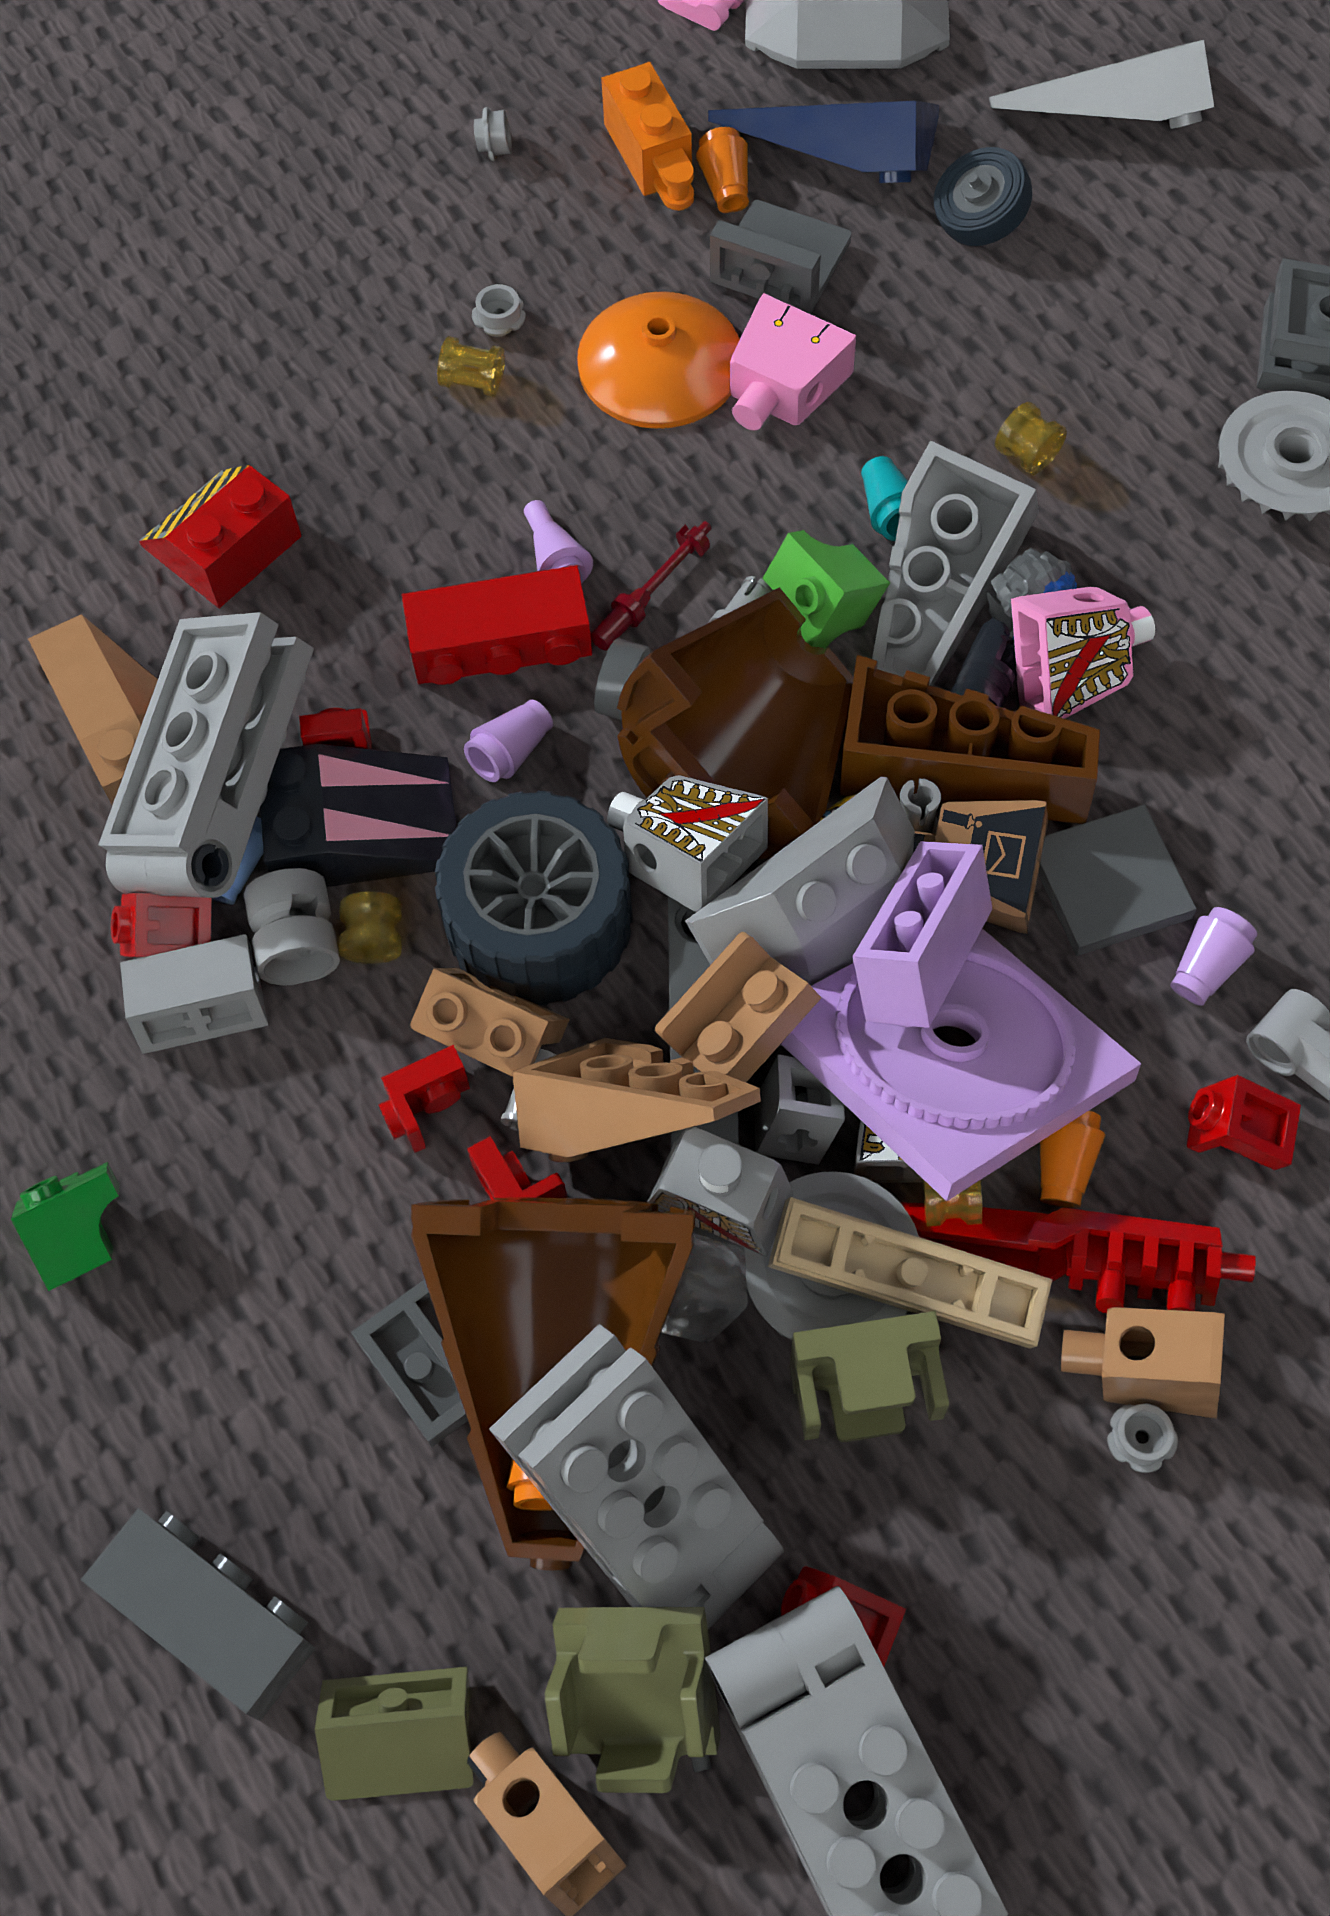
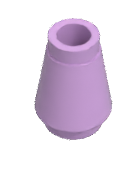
(505, 742)
(1213, 954)

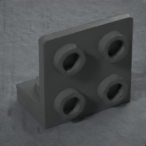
(777, 254)

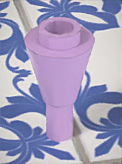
(553, 544)

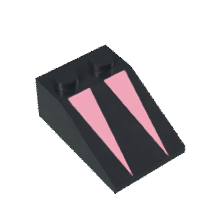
(356, 813)

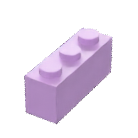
(923, 934)

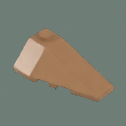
(99, 691)
(616, 1096)

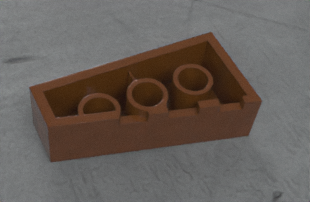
(964, 745)

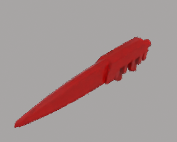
(1100, 1248)

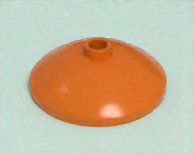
(658, 359)

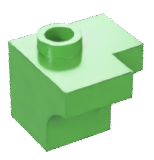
(827, 584)

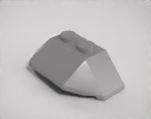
(847, 32)
(818, 891)

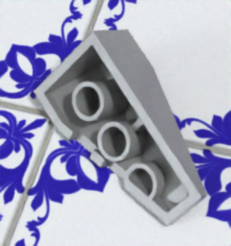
(1147, 87)
(951, 540)

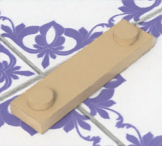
(910, 1272)

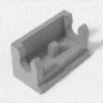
(192, 994)

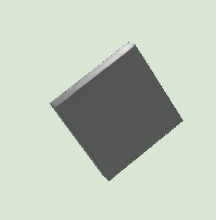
(1112, 880)

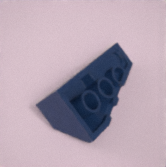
(861, 136)

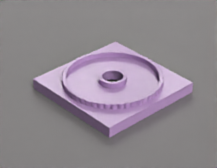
(970, 1106)

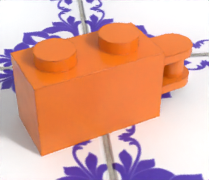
(650, 134)

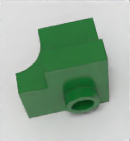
(64, 1224)

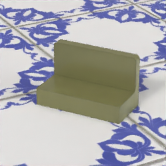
(394, 1733)

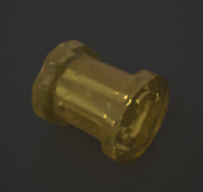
(453, 370)

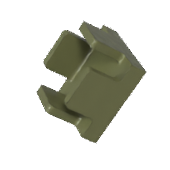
(868, 1374)
(633, 1691)

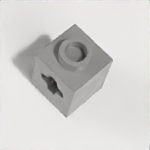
(793, 1125)

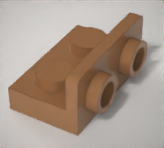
(737, 1011)
(484, 1020)

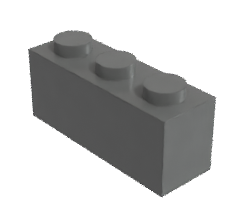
(201, 1611)

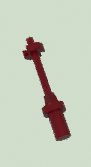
(629, 609)

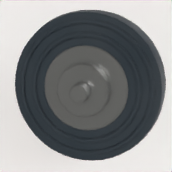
(983, 196)

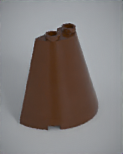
(742, 711)

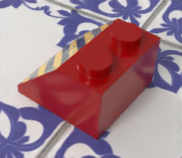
(225, 533)

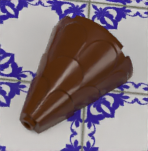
(523, 1288)

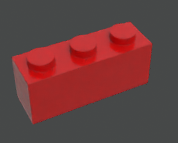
(497, 625)

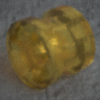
(1030, 438)
(370, 927)
(964, 1205)

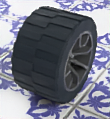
(535, 896)

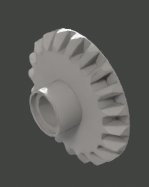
(1280, 452)
(801, 1304)

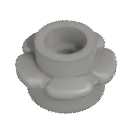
(493, 133)
(498, 310)
(1150, 1420)

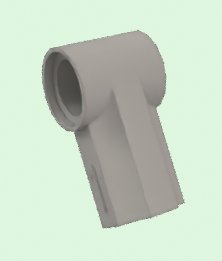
(1295, 1040)

